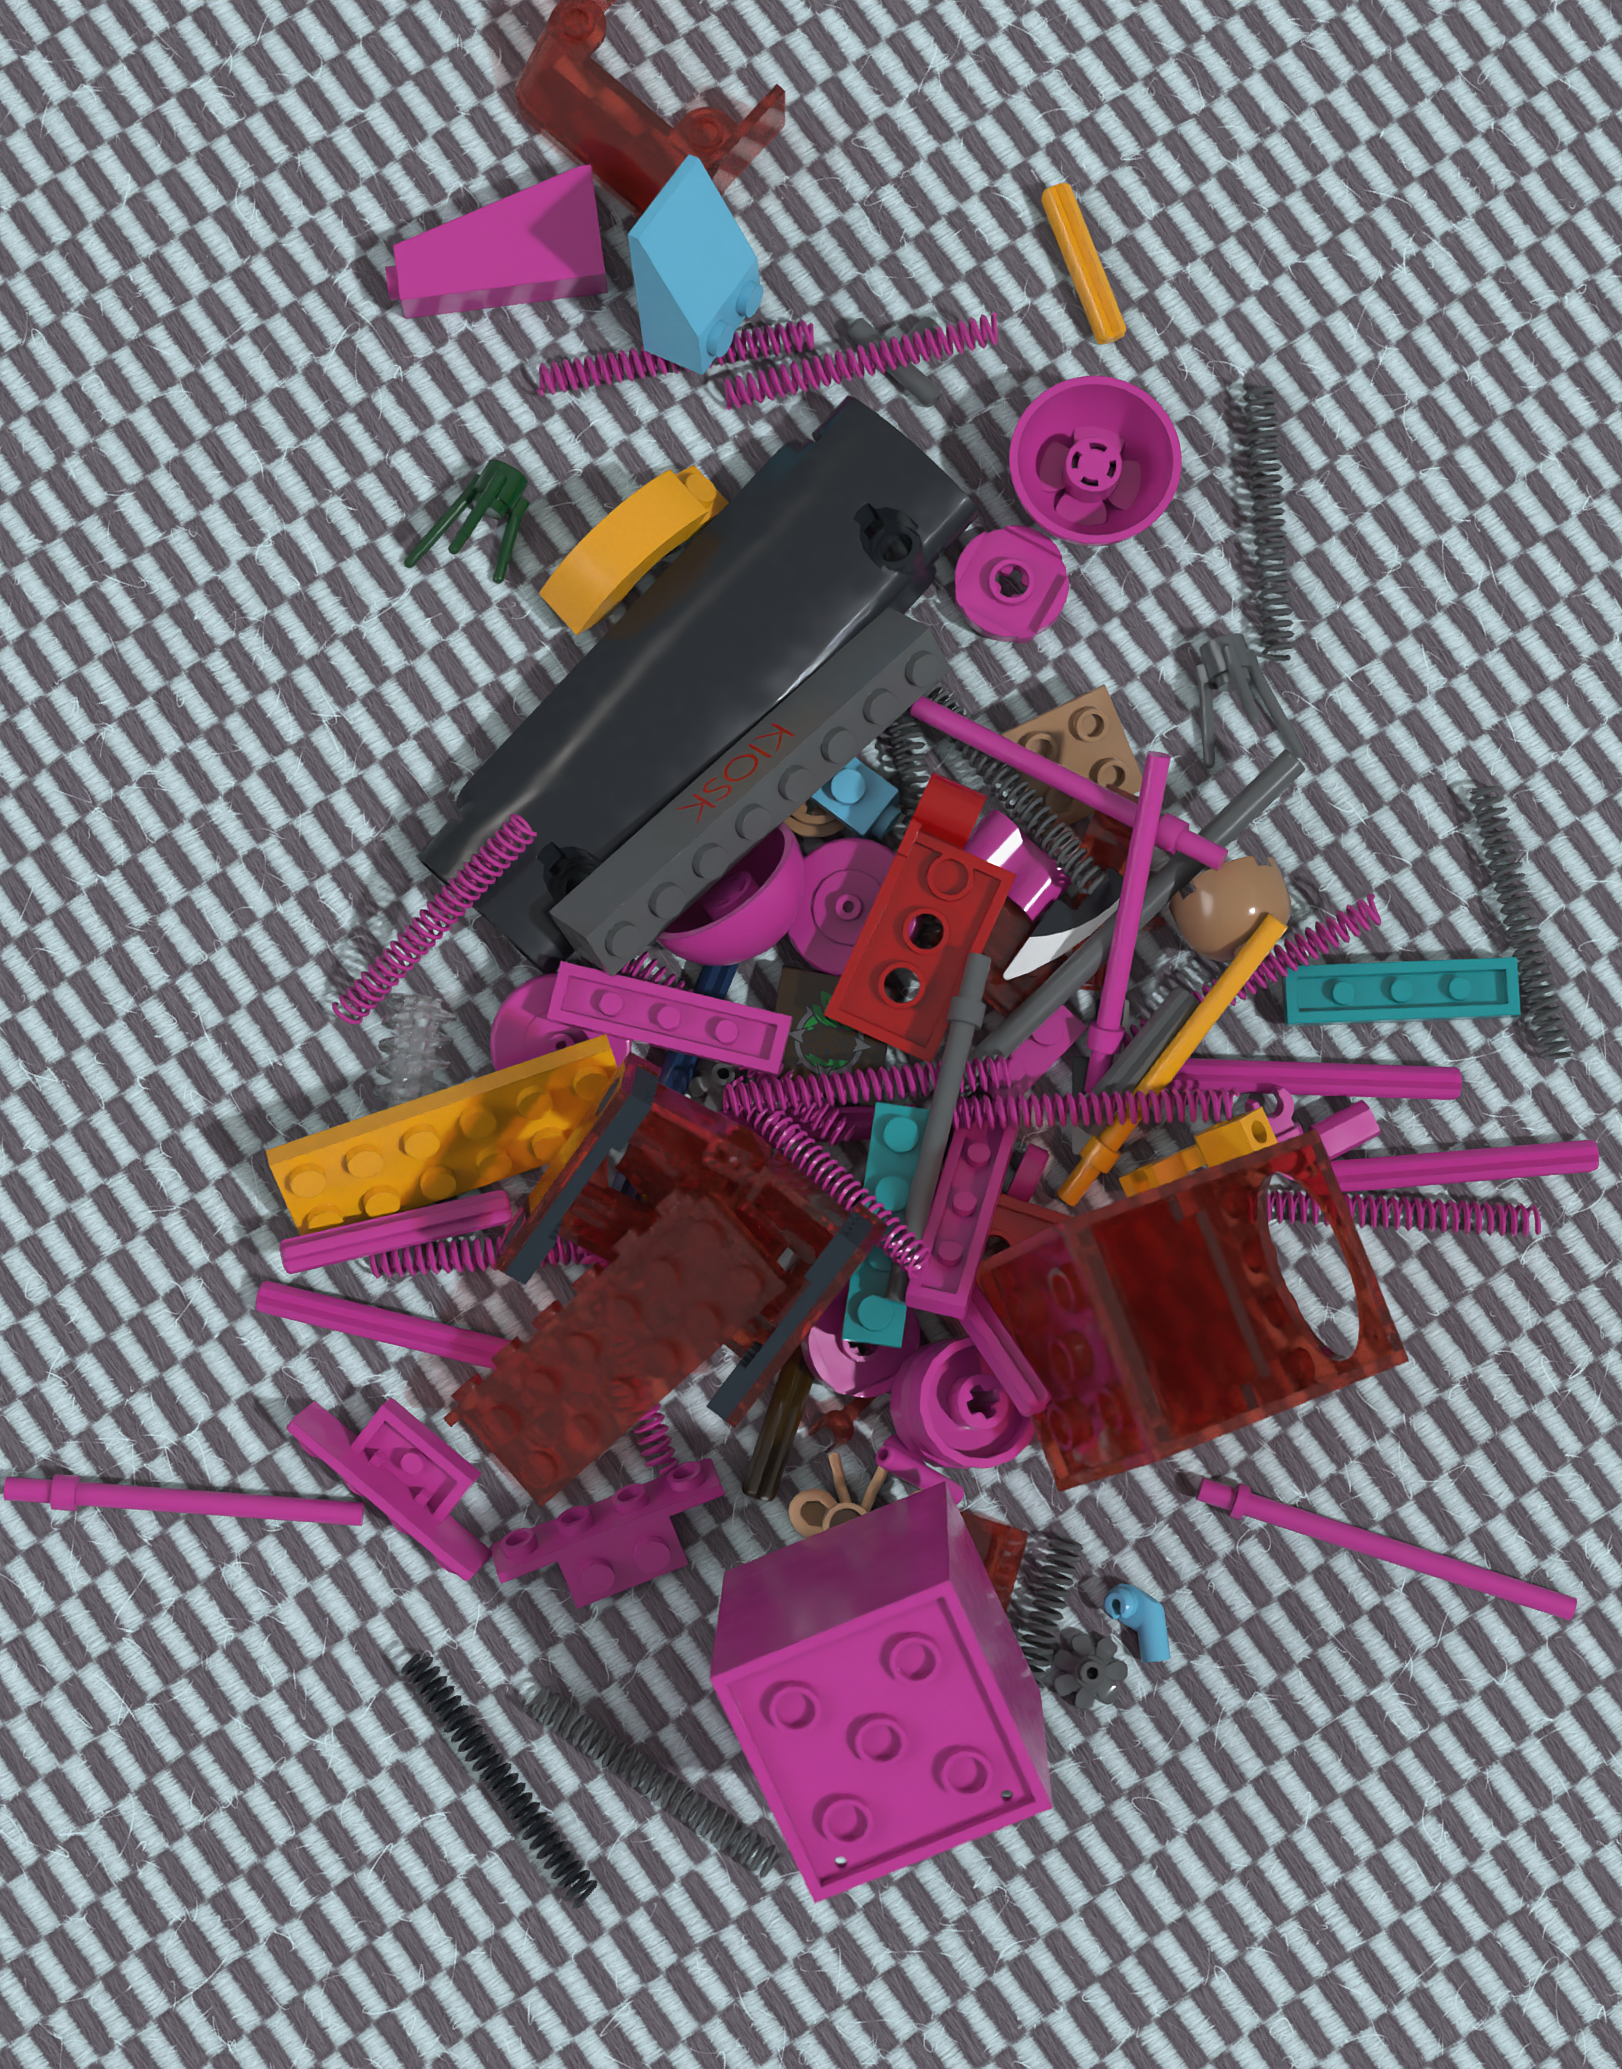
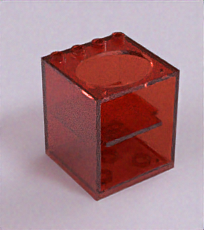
(1174, 1317)

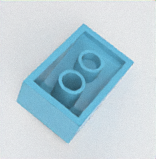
(692, 271)

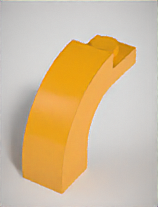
(628, 544)

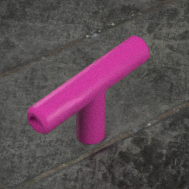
(904, 1464)

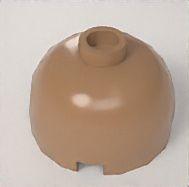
(1230, 906)

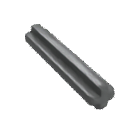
(1142, 1051)

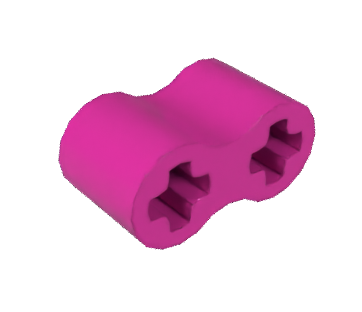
(1005, 845)

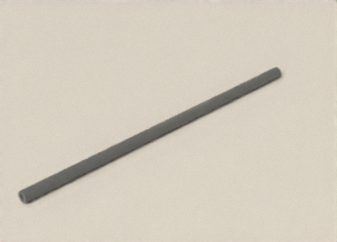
(1096, 949)

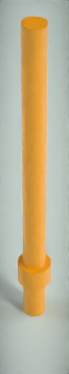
(1102, 1150)

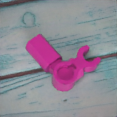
(1337, 1132)

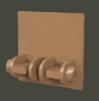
(1084, 739)

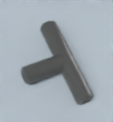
(910, 377)

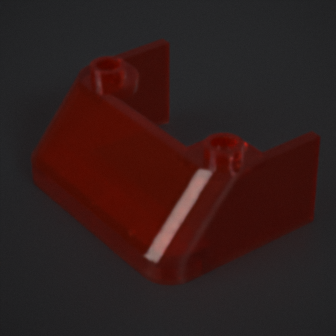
(613, 130)

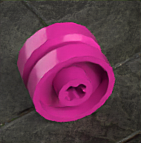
(955, 1408)

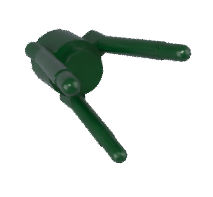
(493, 494)

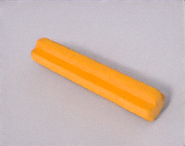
(1083, 263)

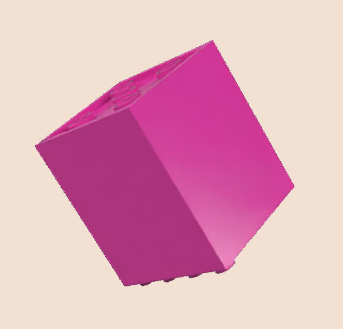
(880, 1693)

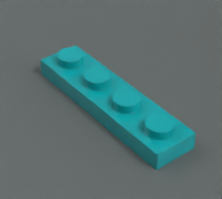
(1401, 992)
(889, 1176)

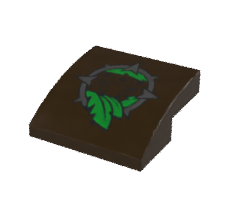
(819, 1042)

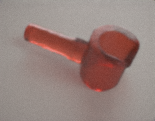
(841, 1421)

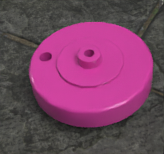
(837, 899)
(524, 1033)

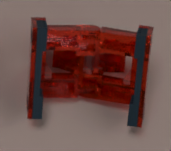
(685, 1145)

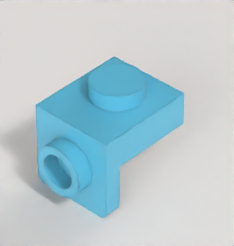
(860, 800)

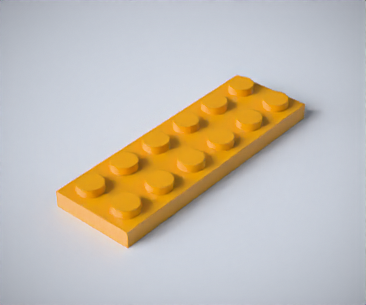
(441, 1140)

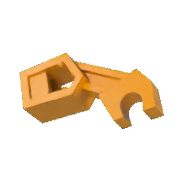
(1213, 1146)

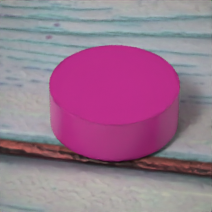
(1028, 1173)

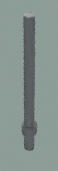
(965, 1016)

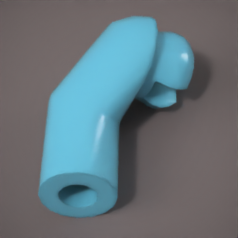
(1143, 1615)

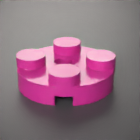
(1001, 552)
(843, 1367)

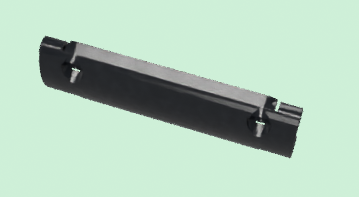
(704, 660)

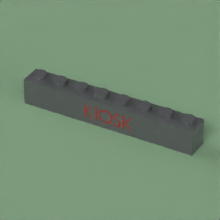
(750, 791)

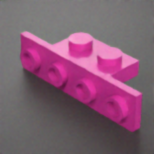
(402, 1473)
(615, 1539)

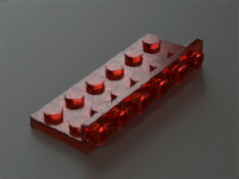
(620, 1341)

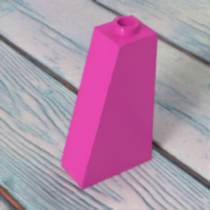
(506, 253)

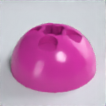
(1119, 443)
(745, 908)

